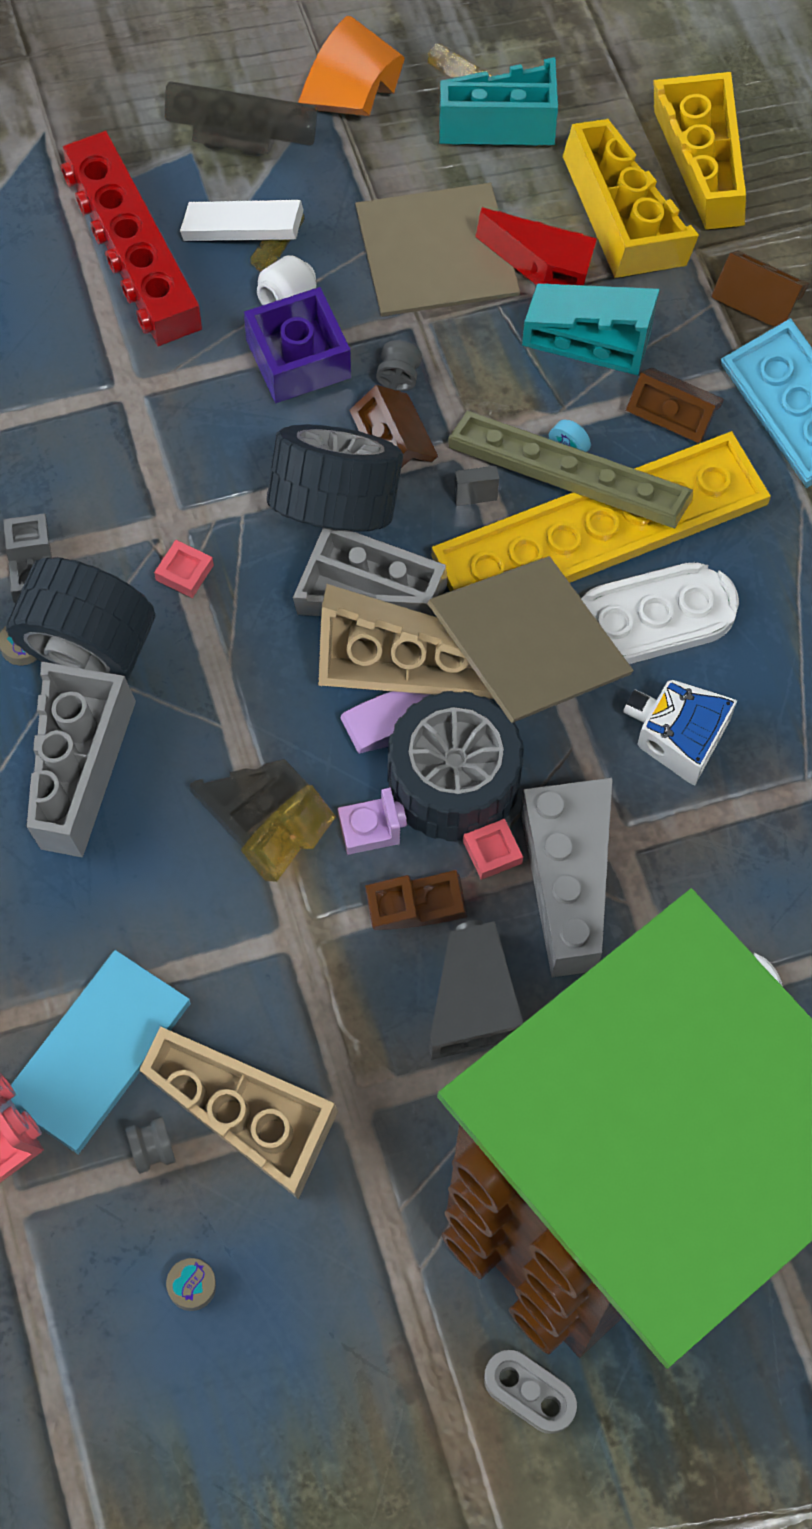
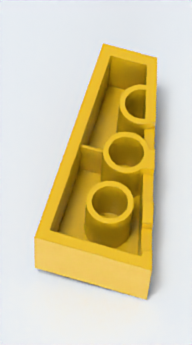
(704, 139)
(626, 210)

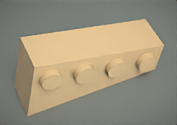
(389, 648)
(251, 1110)

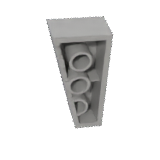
(75, 752)
(568, 861)

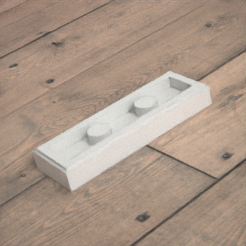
(242, 220)

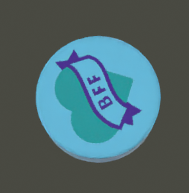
(570, 434)

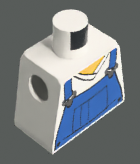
(681, 726)

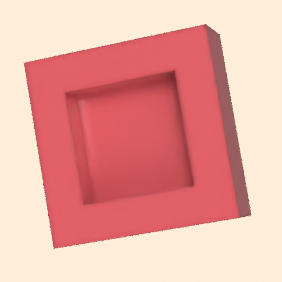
(184, 568)
(492, 849)

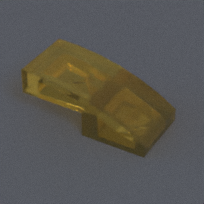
(291, 827)

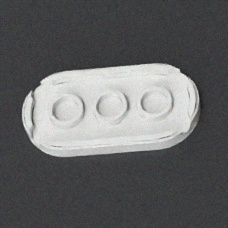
(664, 610)

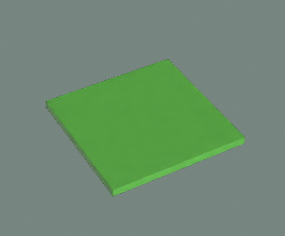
(659, 1124)

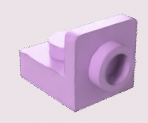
(372, 823)

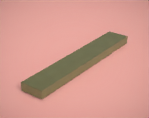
(571, 469)

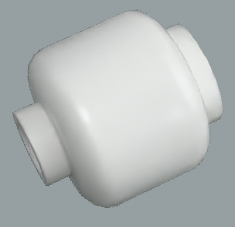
(285, 279)

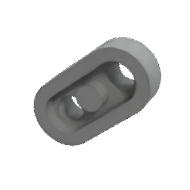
(532, 1389)

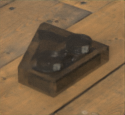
(248, 796)

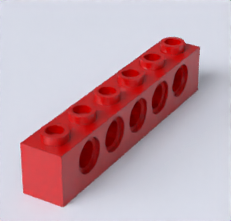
(131, 239)

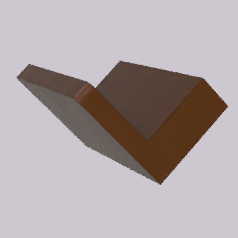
(758, 289)
(673, 404)
(394, 419)

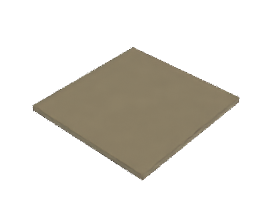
(428, 251)
(530, 638)

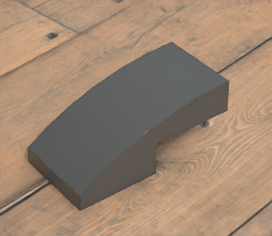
(25, 543)

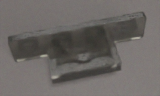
(239, 119)

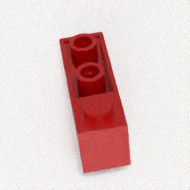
(537, 249)

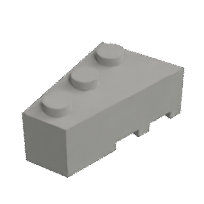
(368, 569)

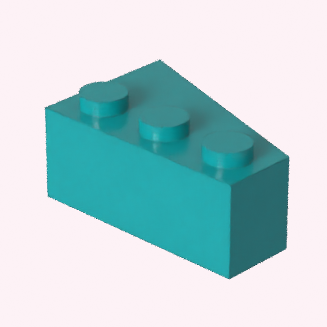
(500, 108)
(592, 324)

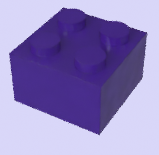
(297, 344)

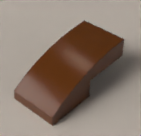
(417, 902)

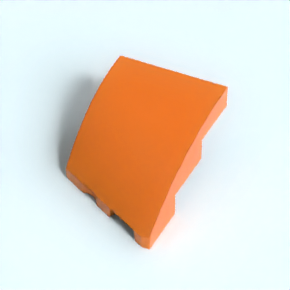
(351, 70)

